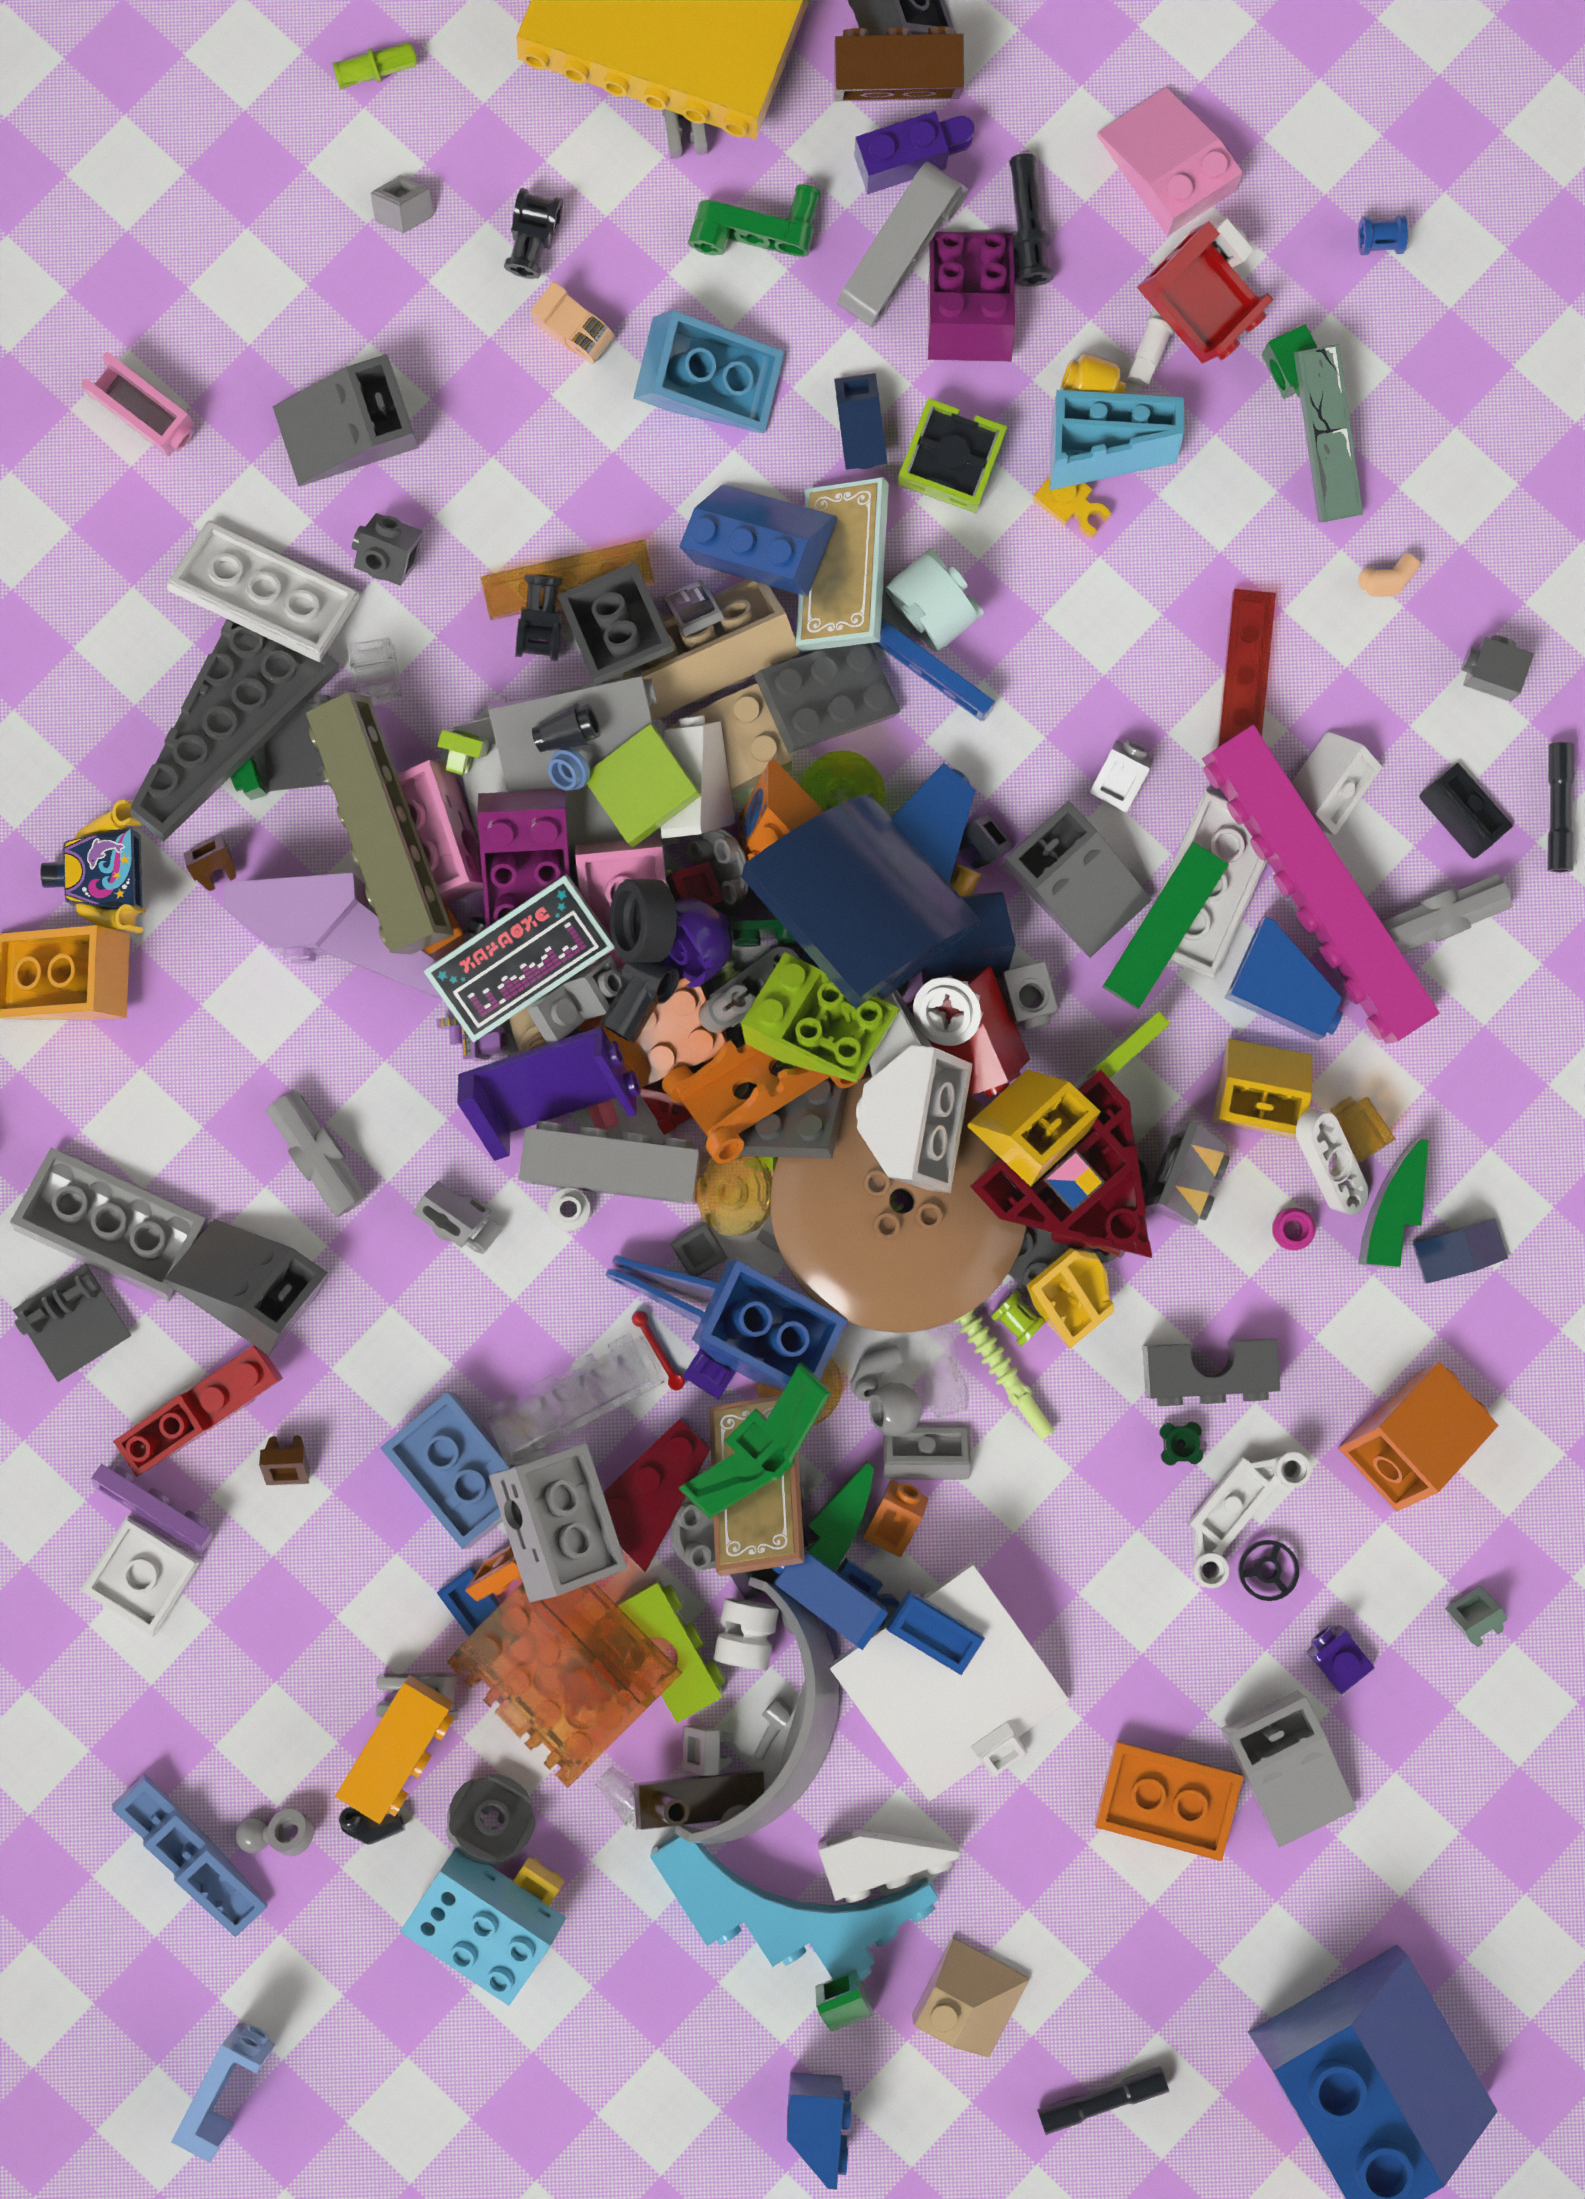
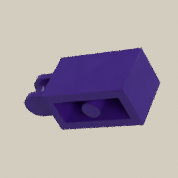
(900, 150)

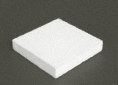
(141, 1575)

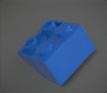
(814, 2123)

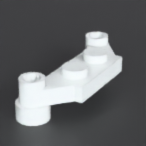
(1234, 1505)

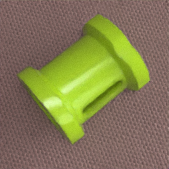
(1018, 1318)

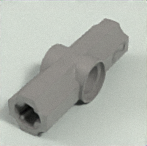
(1449, 913)
(316, 1153)

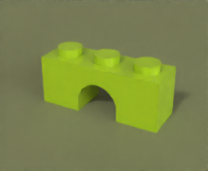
(657, 1616)

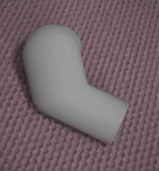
(870, 1370)

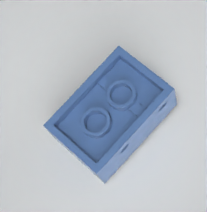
(449, 1466)

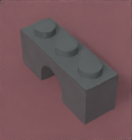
(1249, 1370)

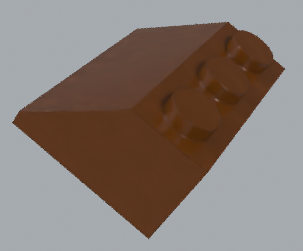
(898, 65)

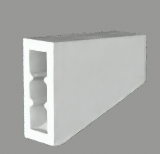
(702, 755)

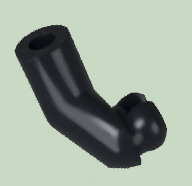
(367, 1830)

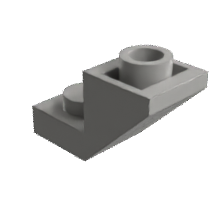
(576, 1000)

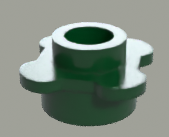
(1172, 1434)

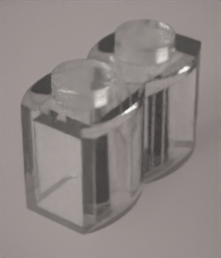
(943, 1383)

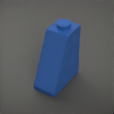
(938, 816)
(1284, 984)
(832, 1598)

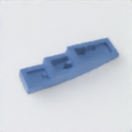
(189, 1855)

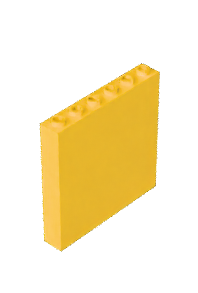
(684, 56)

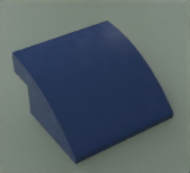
(860, 898)

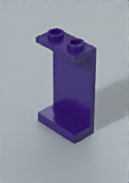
(544, 1086)

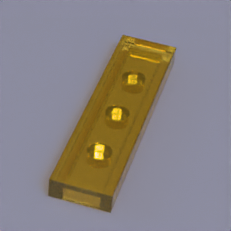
(507, 590)

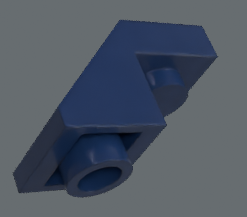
(860, 421)

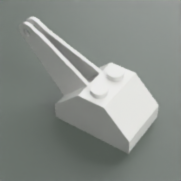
(914, 1105)

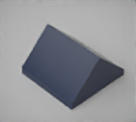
(985, 946)

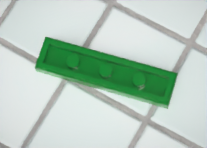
(1165, 925)

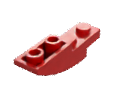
(198, 1410)

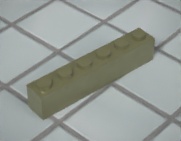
(378, 824)

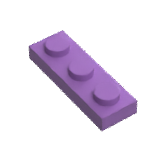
(153, 1507)

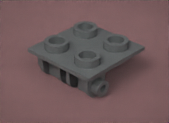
(291, 754)
(71, 1322)

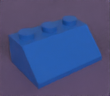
(758, 538)

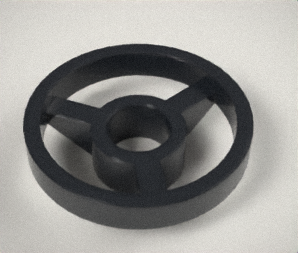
(1273, 1579)

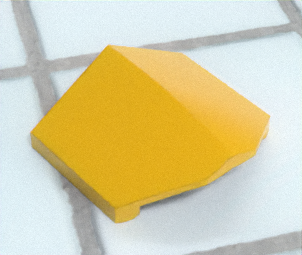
(1072, 1295)

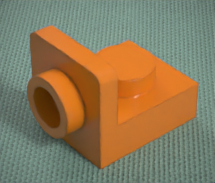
(896, 1517)

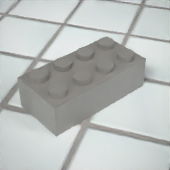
(610, 1165)

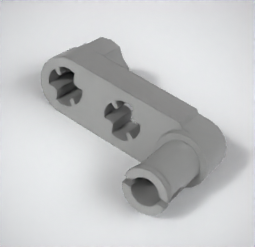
(729, 1003)

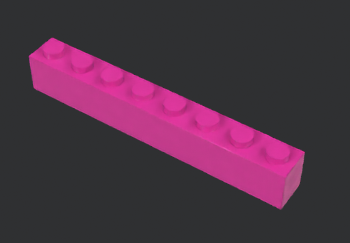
(1319, 886)

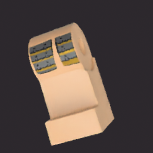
(571, 324)

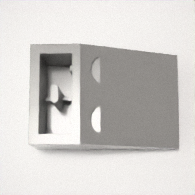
(1289, 1767)

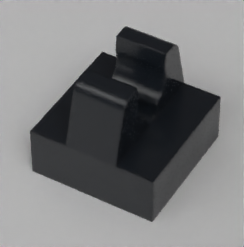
(988, 840)

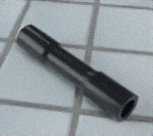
(1561, 778)
(1077, 2109)

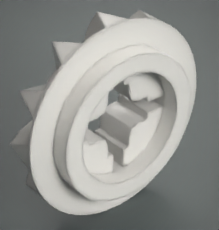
(934, 1022)

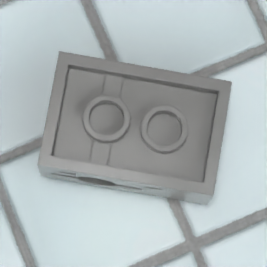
(558, 1523)

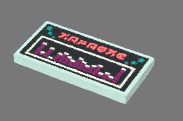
(520, 958)

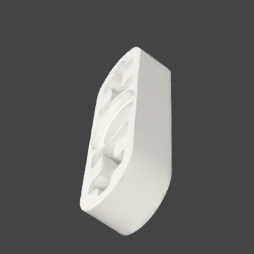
(1318, 1153)

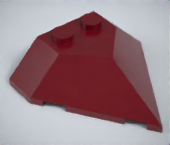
(1113, 1212)

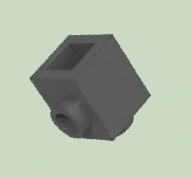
(1497, 667)

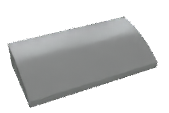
(106, 1222)

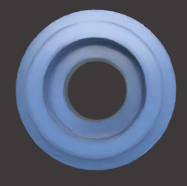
(568, 769)

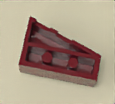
(648, 1495)

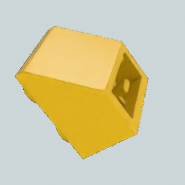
(1263, 1088)
(1034, 1123)

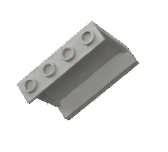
(621, 711)

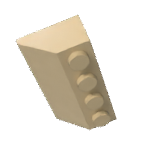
(723, 654)

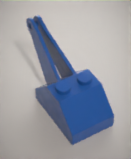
(749, 1322)

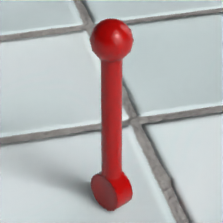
(675, 1379)

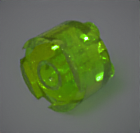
(842, 771)

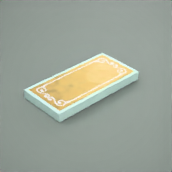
(848, 587)

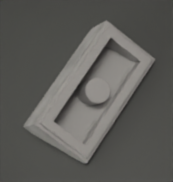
(928, 1454)

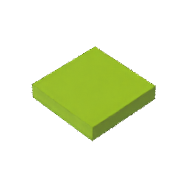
(642, 785)
(1132, 1045)

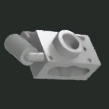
(457, 1218)

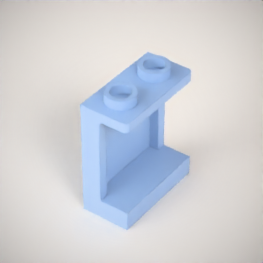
(201, 2129)

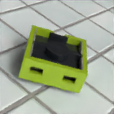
(951, 456)

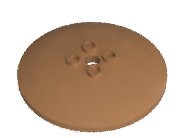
(882, 1264)

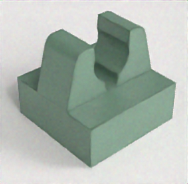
(1477, 1615)

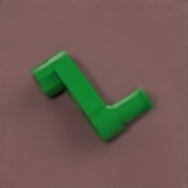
(792, 236)

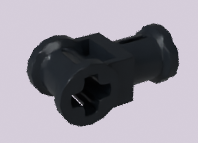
(533, 229)
(539, 621)

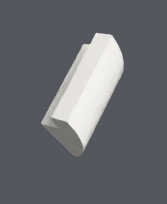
(931, 1712)

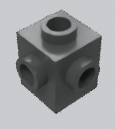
(386, 548)

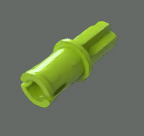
(374, 65)

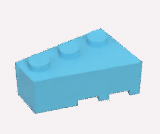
(1112, 435)

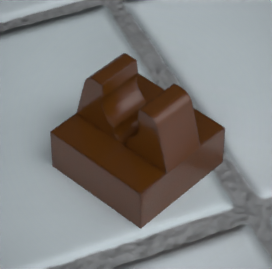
(207, 858)
(284, 1465)

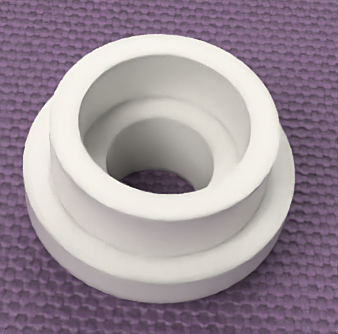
(581, 1216)

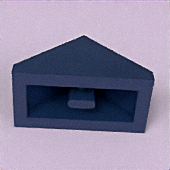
(1460, 1251)

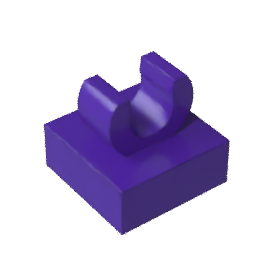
(709, 1374)

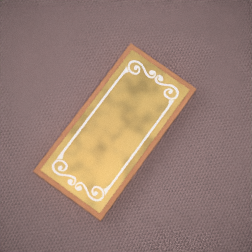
(767, 1524)

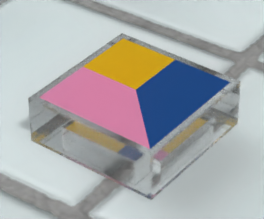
(1073, 1180)

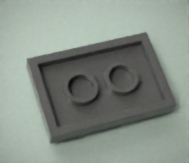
(826, 694)
(798, 1129)

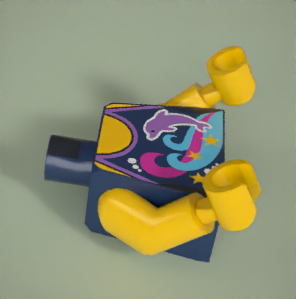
(102, 870)

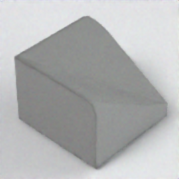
(402, 204)

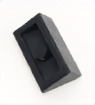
(1465, 811)

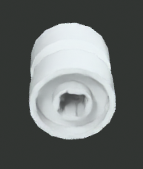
(746, 1634)

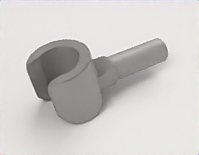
(778, 1715)

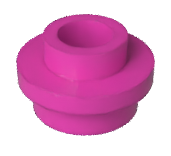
(1306, 1224)

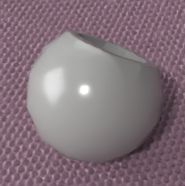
(895, 1409)

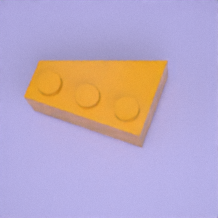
(396, 1750)

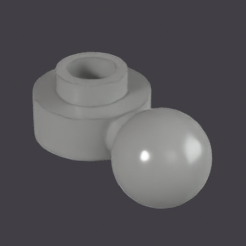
(255, 1833)

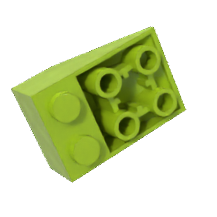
(812, 1024)

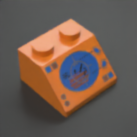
(773, 810)

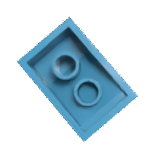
(708, 372)

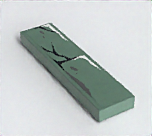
(1328, 433)

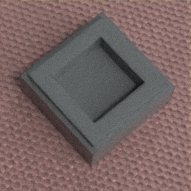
(699, 1250)

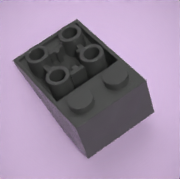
(345, 421)
(1077, 879)
(247, 1282)

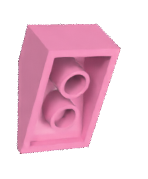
(1171, 160)

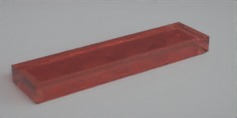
(1246, 663)

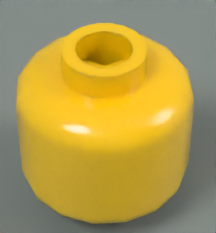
(1092, 375)

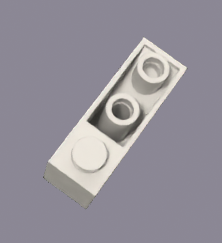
(873, 1858)

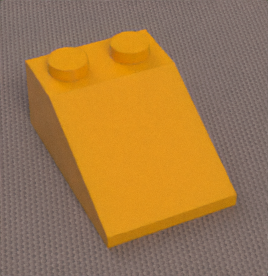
(64, 974)

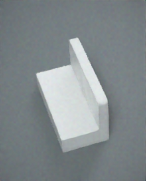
(1335, 780)

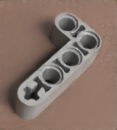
(901, 242)

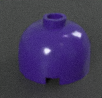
(700, 941)

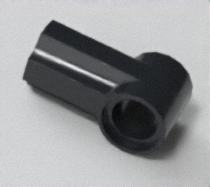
(642, 989)

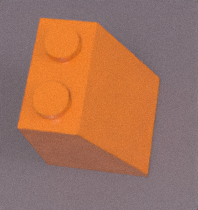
(1419, 1437)

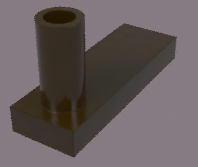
(694, 1798)

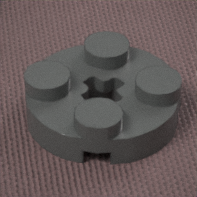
(496, 1844)

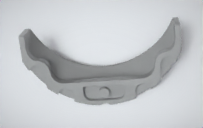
(808, 1735)

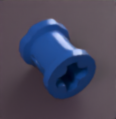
(1382, 235)

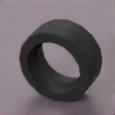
(643, 920)

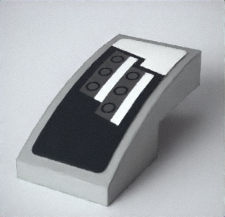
(693, 607)

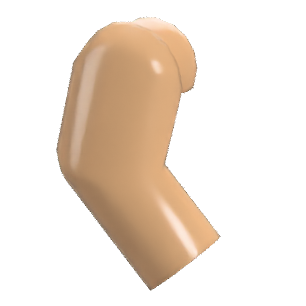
(1389, 582)

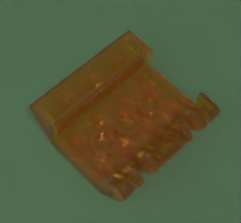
(565, 1672)

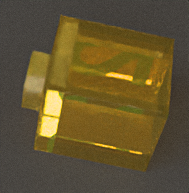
(1362, 1127)

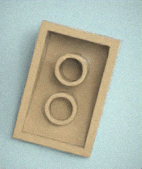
(747, 735)

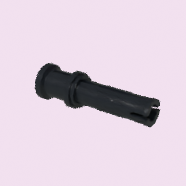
(1030, 239)

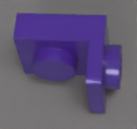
(1339, 1658)

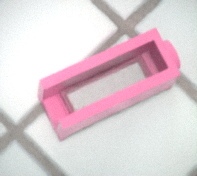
(140, 406)

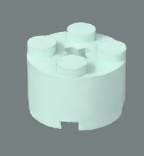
(933, 600)

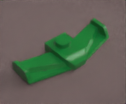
(761, 1446)

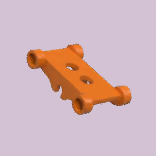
(712, 1089)

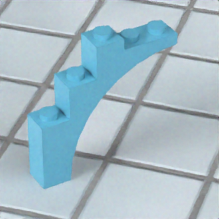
(781, 1926)

